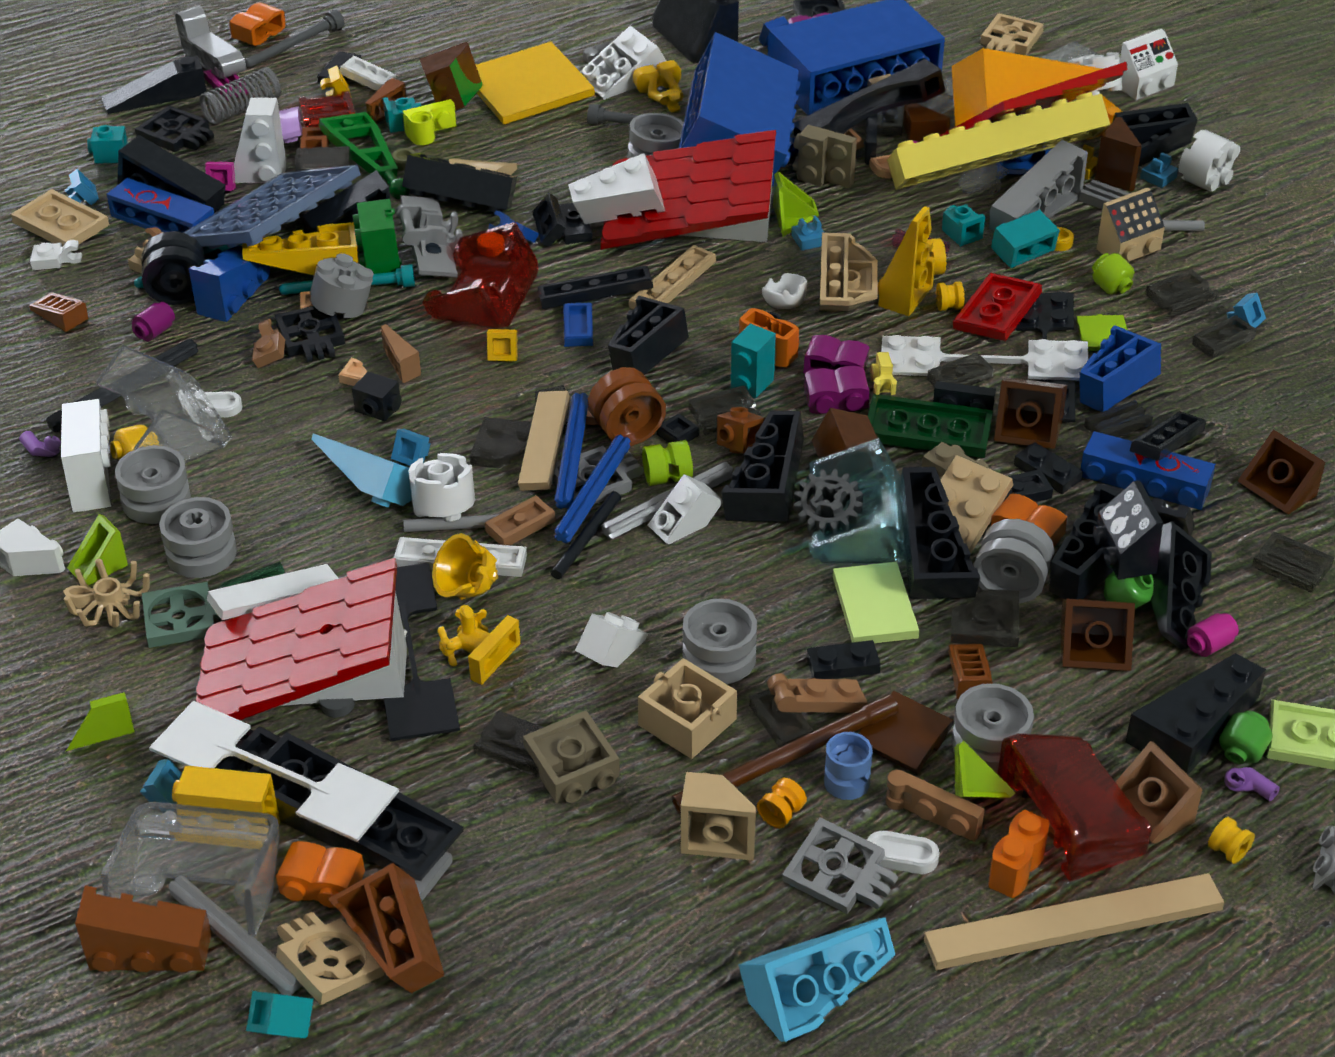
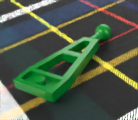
(360, 125)

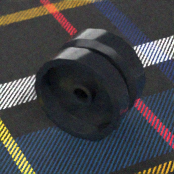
(167, 265)

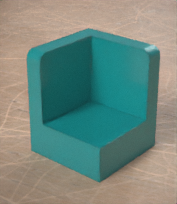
(279, 1014)

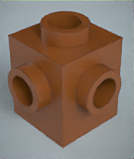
(738, 429)

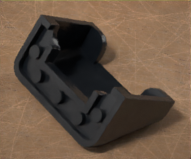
(692, 23)

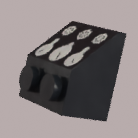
(1130, 533)

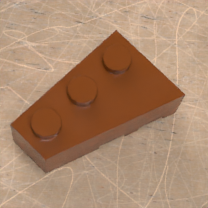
(393, 926)
(141, 936)

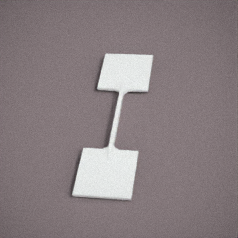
(1044, 358)
(341, 802)

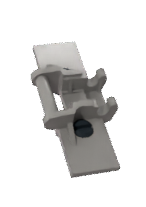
(429, 235)

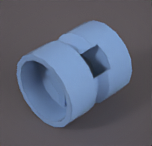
(848, 765)

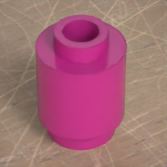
(1212, 634)

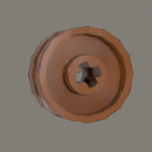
(627, 405)

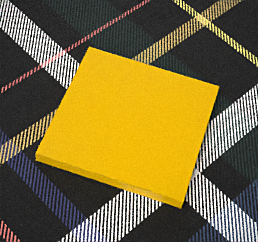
(531, 83)

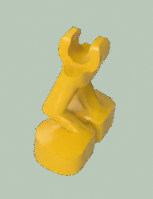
(666, 75)

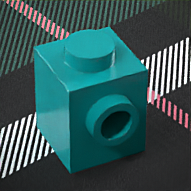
(106, 142)

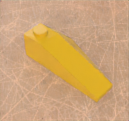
(303, 251)
(911, 269)

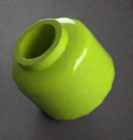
(1113, 273)

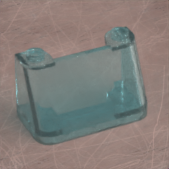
(879, 528)

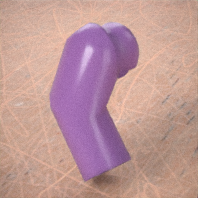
(48, 448)
(1249, 779)

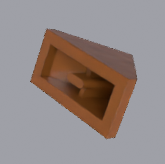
(922, 121)

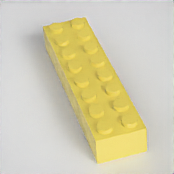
(997, 141)

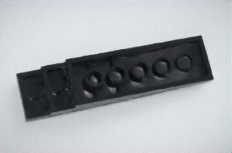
(401, 835)

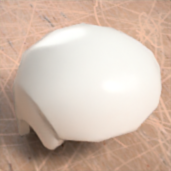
(787, 292)

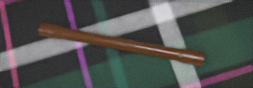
(866, 716)

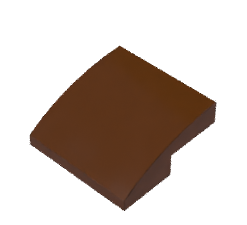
(908, 735)

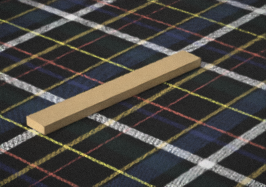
(1072, 921)

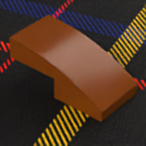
(313, 137)

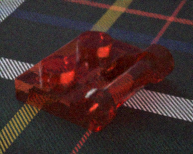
(325, 107)

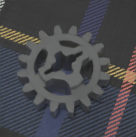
(828, 502)

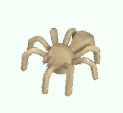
(107, 594)

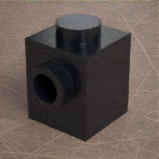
(376, 396)

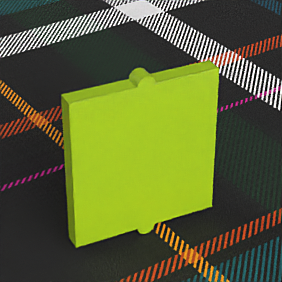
(1096, 328)

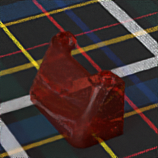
(493, 279)
(1078, 798)

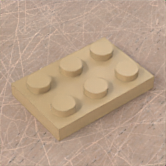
(59, 218)
(974, 496)

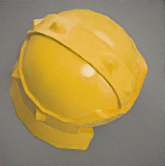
(463, 568)

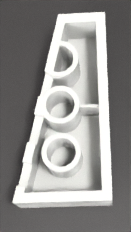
(86, 454)

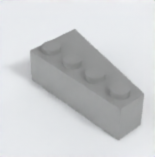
(1046, 187)

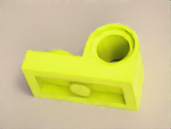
(423, 121)

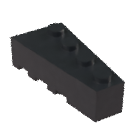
(458, 182)
(767, 477)

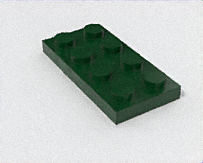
(927, 424)

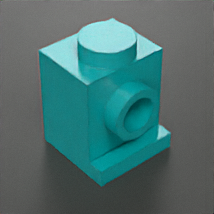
(394, 112)
(962, 218)

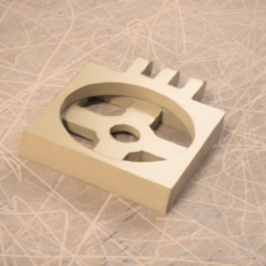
(1003, 24)
(310, 935)

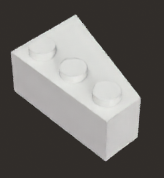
(261, 143)
(617, 191)

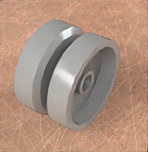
(653, 133)
(151, 482)
(198, 537)
(1015, 558)
(721, 639)
(987, 716)

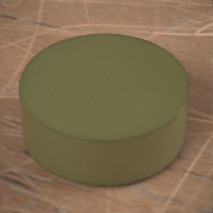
(400, 157)

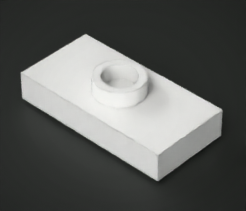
(365, 73)

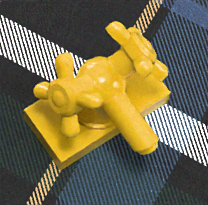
(486, 648)

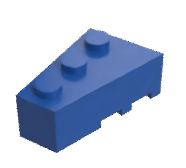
(225, 283)
(1118, 369)

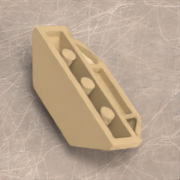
(846, 273)

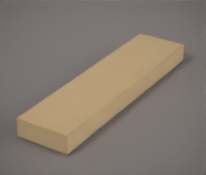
(677, 275)
(544, 440)

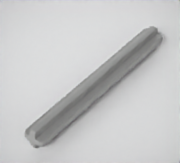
(645, 511)
(236, 936)

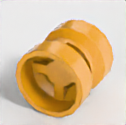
(784, 799)

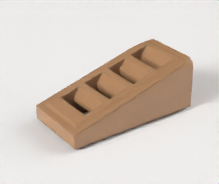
(401, 354)

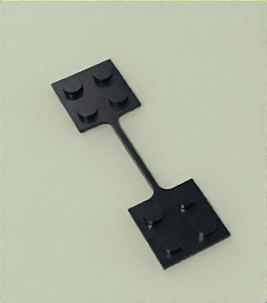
(1047, 314)
(426, 705)

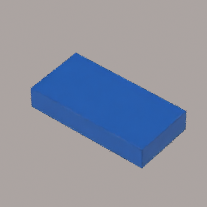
(578, 324)

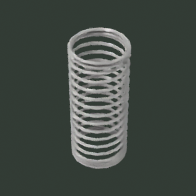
(211, 97)

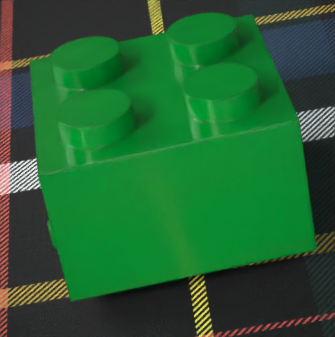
(376, 236)

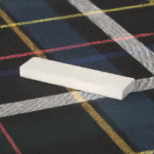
(418, 551)
(243, 597)

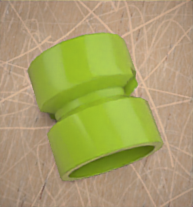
(667, 462)

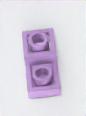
(290, 124)

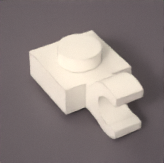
(52, 255)

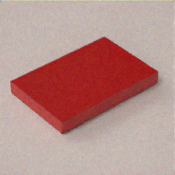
(997, 306)

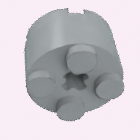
(341, 286)

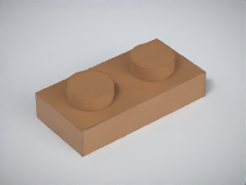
(520, 521)

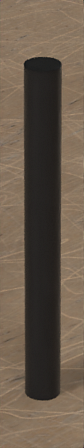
(585, 535)

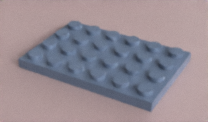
(271, 206)

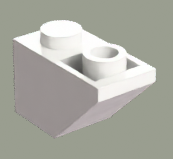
(685, 510)
(28, 552)
(610, 639)

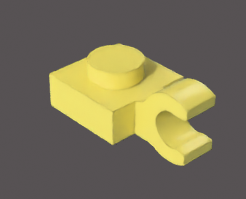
(882, 374)

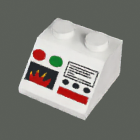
(1149, 64)

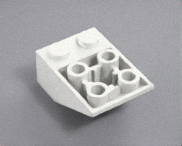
(614, 67)

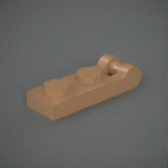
(816, 695)
(934, 804)

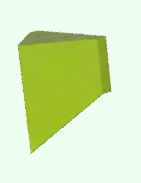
(791, 204)
(103, 543)
(105, 720)
(975, 777)

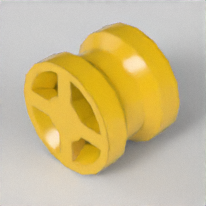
(950, 296)
(1231, 840)

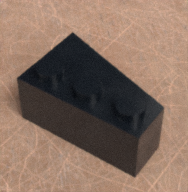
(1160, 128)
(344, 204)
(648, 335)

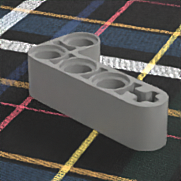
(210, 49)

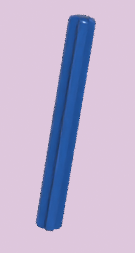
(571, 451)
(592, 489)

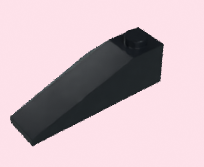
(169, 83)
(1178, 584)

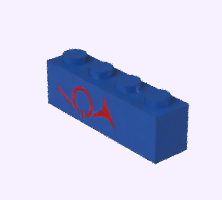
(154, 207)
(1172, 479)

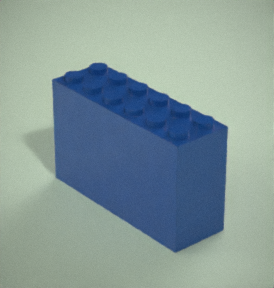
(851, 46)
(740, 94)

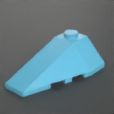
(368, 472)
(805, 981)

